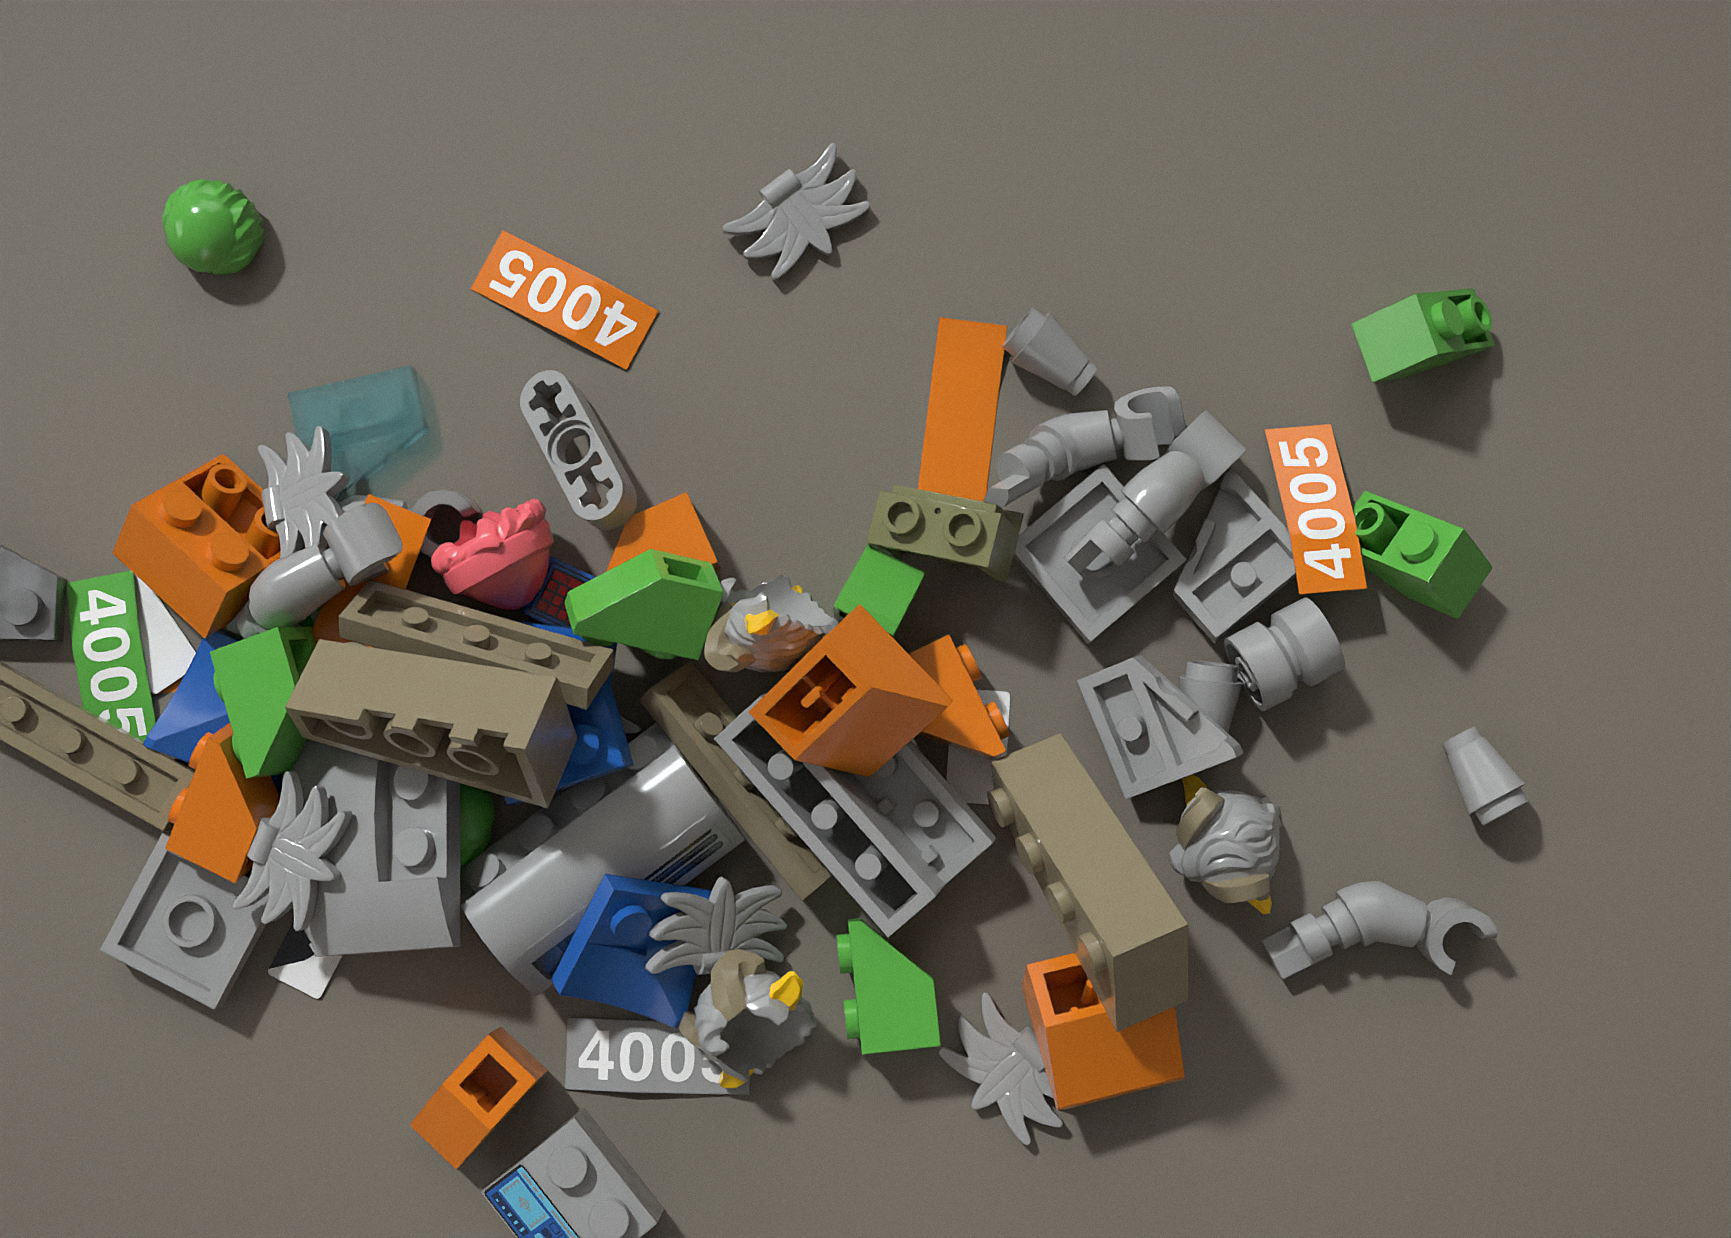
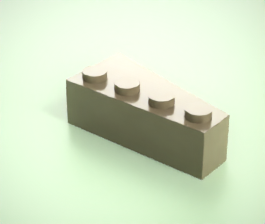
(438, 717)
(1094, 881)

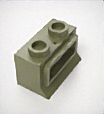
(945, 529)

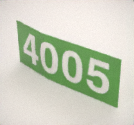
(110, 651)

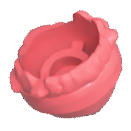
(499, 557)

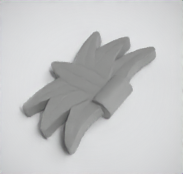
(799, 213)
(301, 491)
(292, 853)
(715, 926)
(1006, 1068)

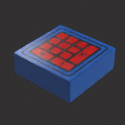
(550, 600)

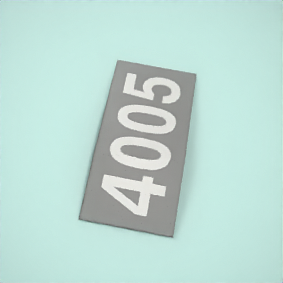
(638, 1059)

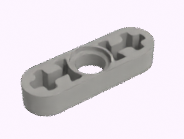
(600, 461)

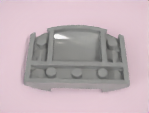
(393, 858)

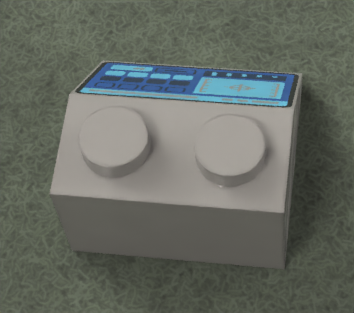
(574, 1188)

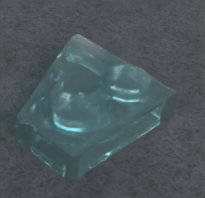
(365, 419)

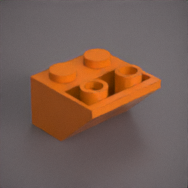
(201, 543)
(851, 699)
(1080, 1045)

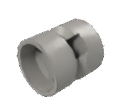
(1291, 650)

